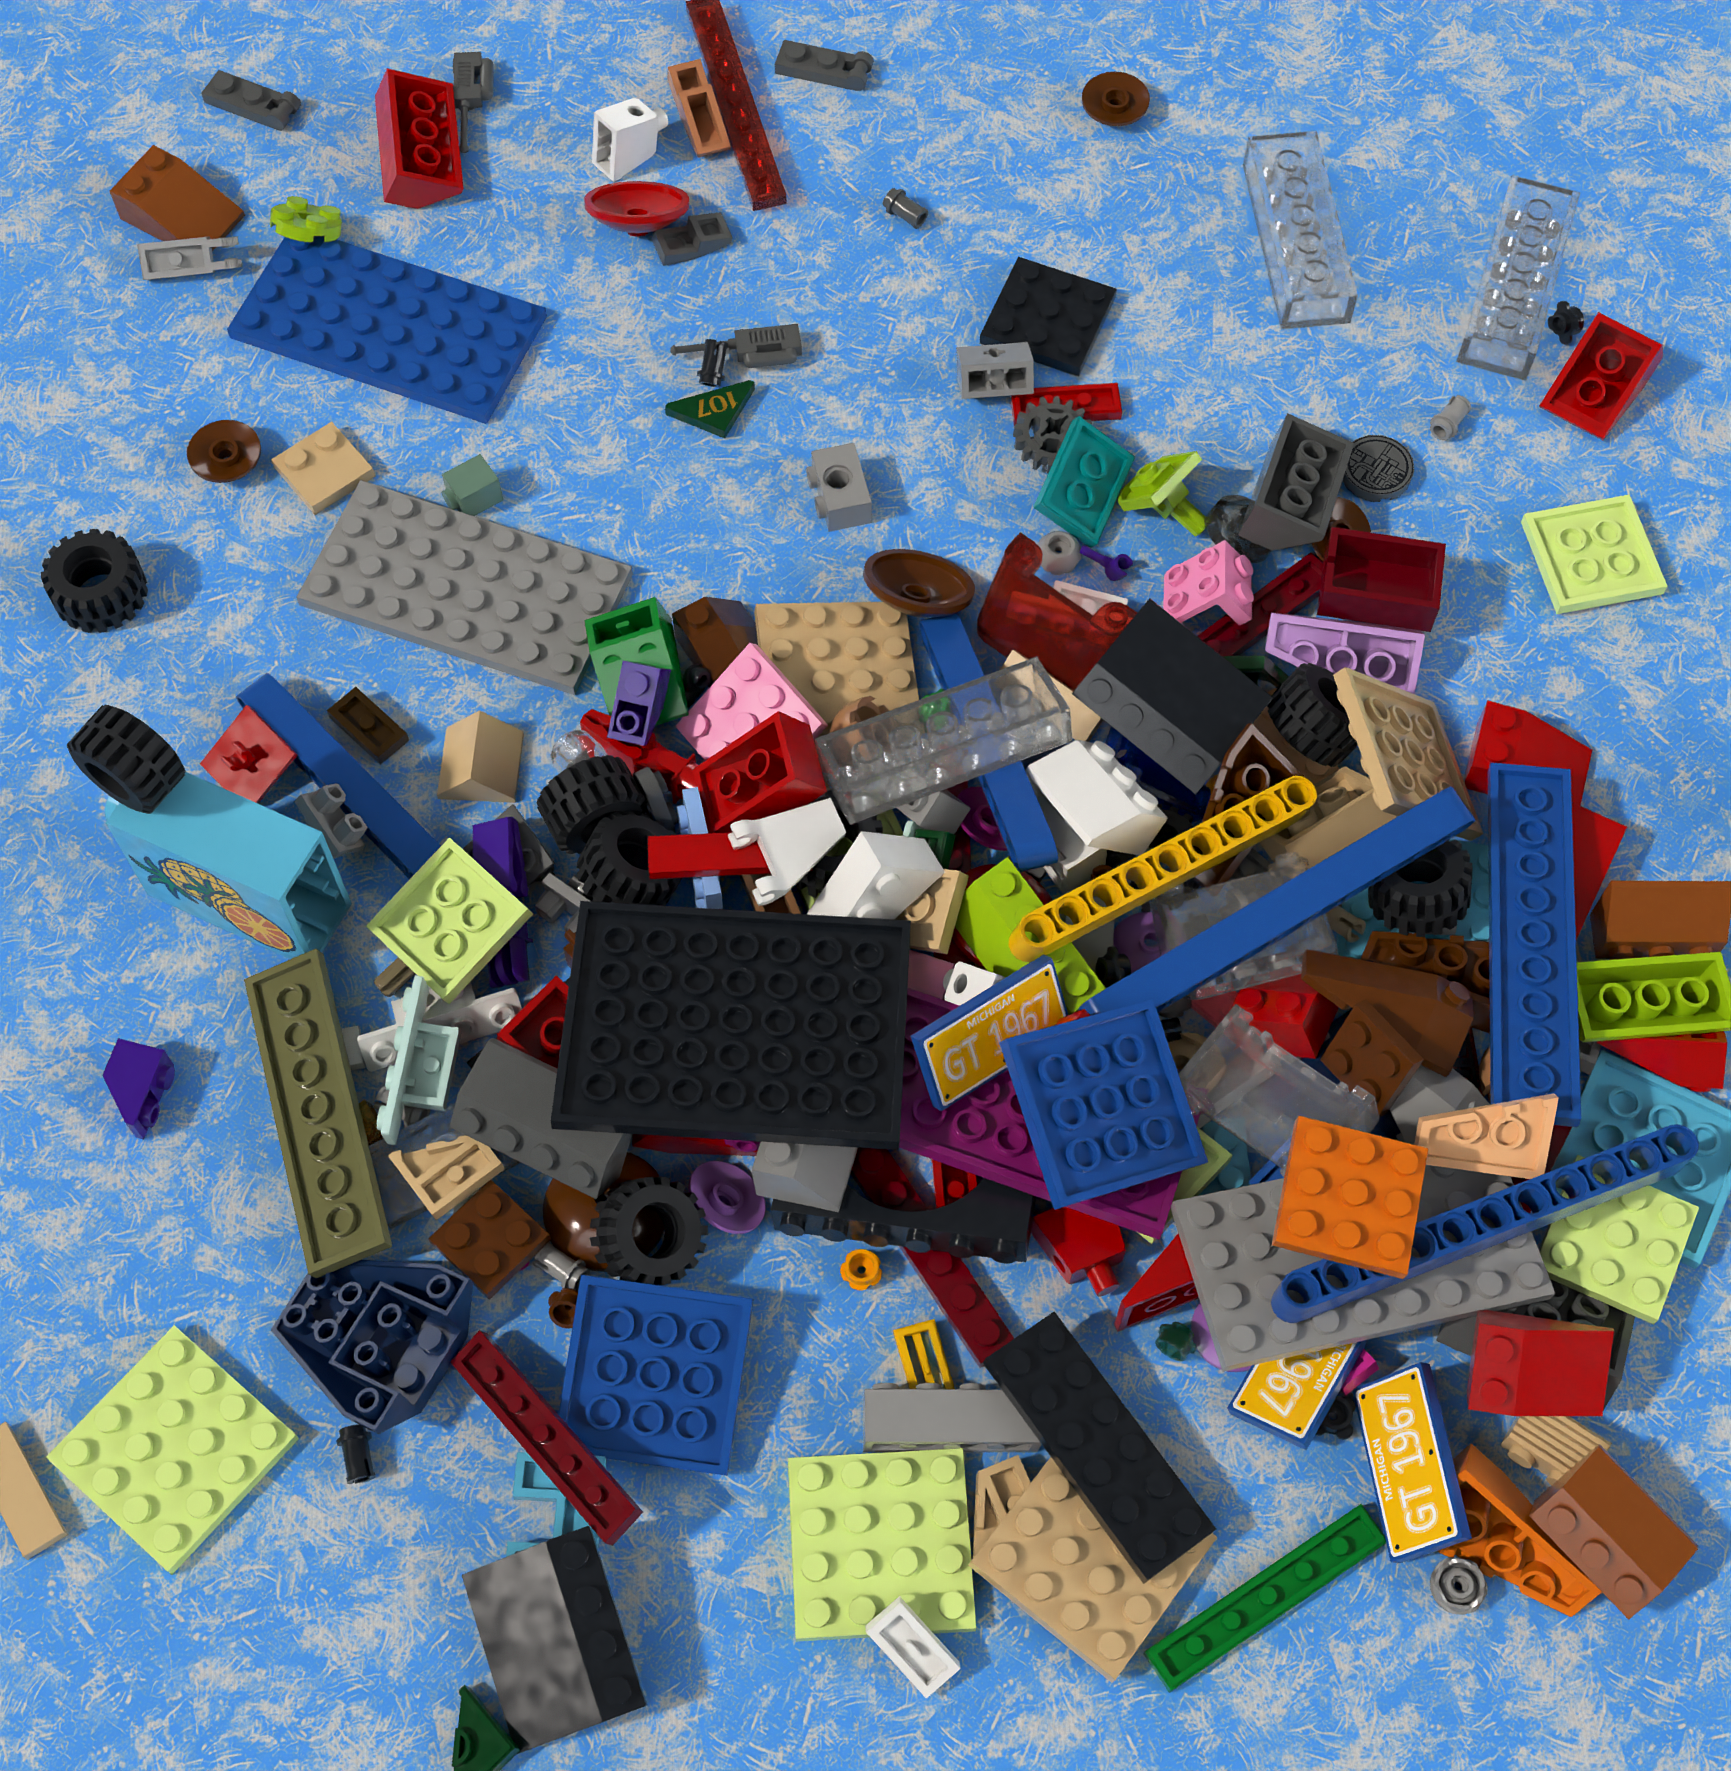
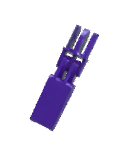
(500, 853)

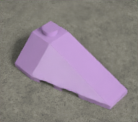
(1368, 648)

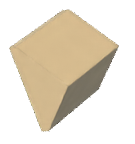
(480, 760)

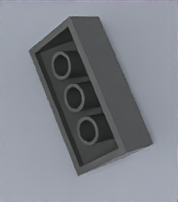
(1296, 486)
(510, 1108)

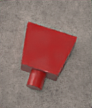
(1081, 1247)

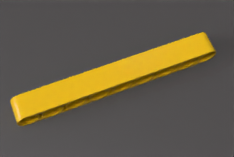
(1152, 878)

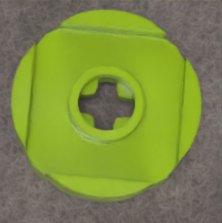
(304, 221)

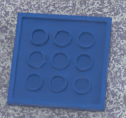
(1103, 1103)
(656, 1373)

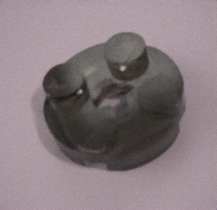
(1224, 523)

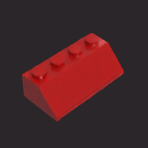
(417, 140)

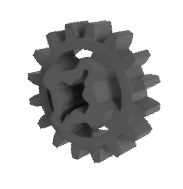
(1050, 427)

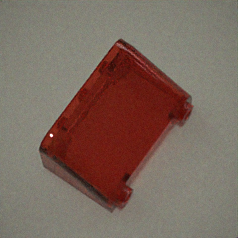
(1041, 622)

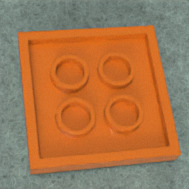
(1350, 1197)

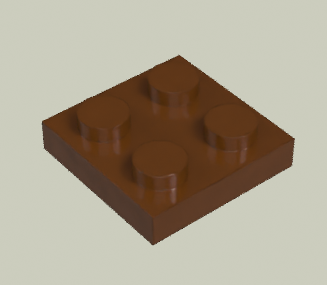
(1372, 1056)
(489, 1239)

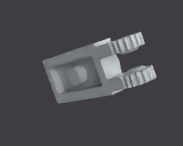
(184, 257)

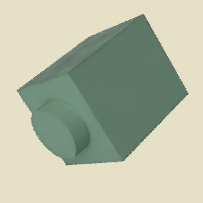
(471, 487)

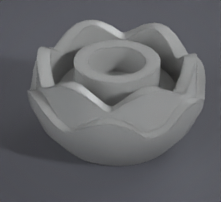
(1059, 562)
(1472, 1583)

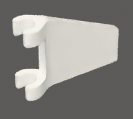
(790, 844)

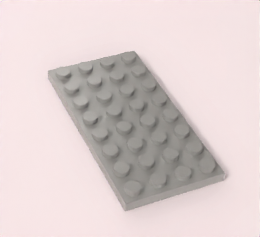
(464, 586)
(1238, 1270)

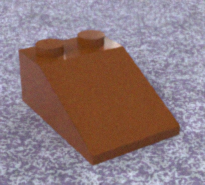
(173, 200)

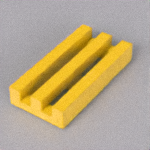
(914, 1331)

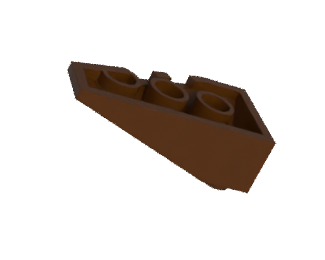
(714, 632)
(1246, 770)
(1449, 958)
(1417, 1004)

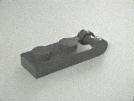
(824, 65)
(250, 100)

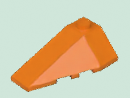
(1510, 1542)

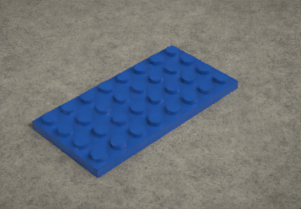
(389, 324)

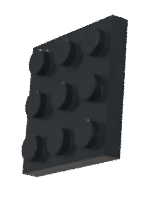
(1051, 312)

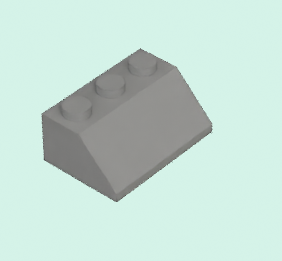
(803, 1173)

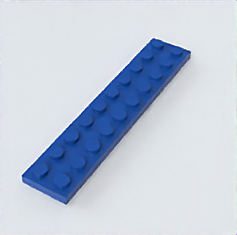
(1532, 938)

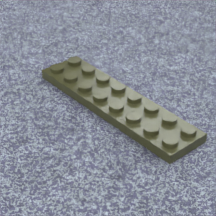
(317, 1114)

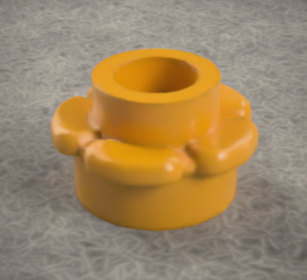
(857, 1259)

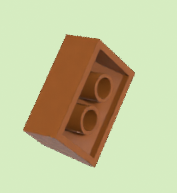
(1661, 918)
(1613, 1531)

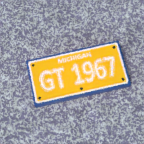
(964, 1046)
(1294, 1392)
(1411, 1463)

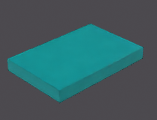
(1084, 482)

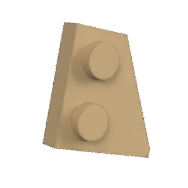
(447, 1171)
(995, 1494)

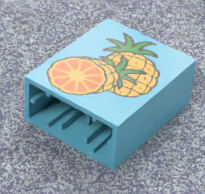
(235, 866)

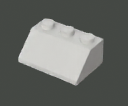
(1098, 797)

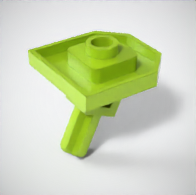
(1161, 488)

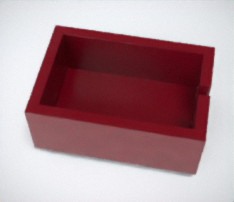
(1381, 579)

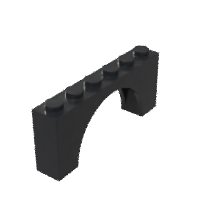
(984, 1223)

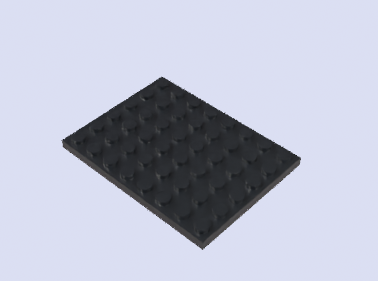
(734, 1026)

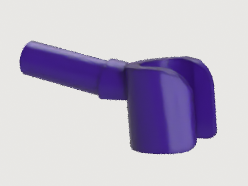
(1112, 566)

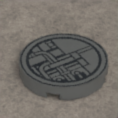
(1378, 468)

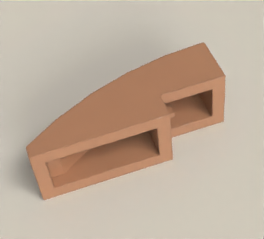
(698, 108)

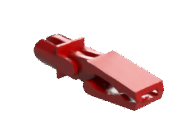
(674, 768)

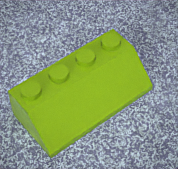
(991, 913)
(1653, 997)

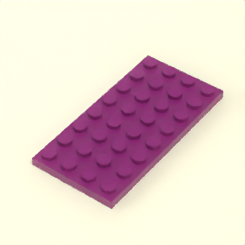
(990, 1137)

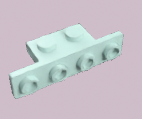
(422, 1064)

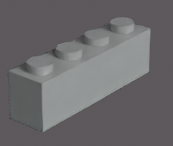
(943, 1420)

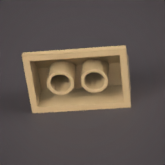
(1336, 819)

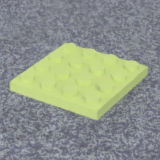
(172, 1449)
(877, 1533)

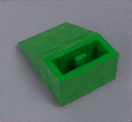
(640, 635)

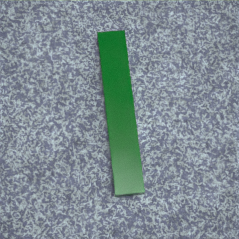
(1264, 1598)

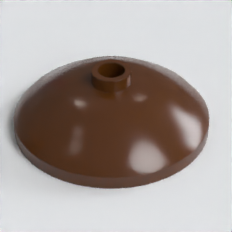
(918, 583)
(569, 1215)

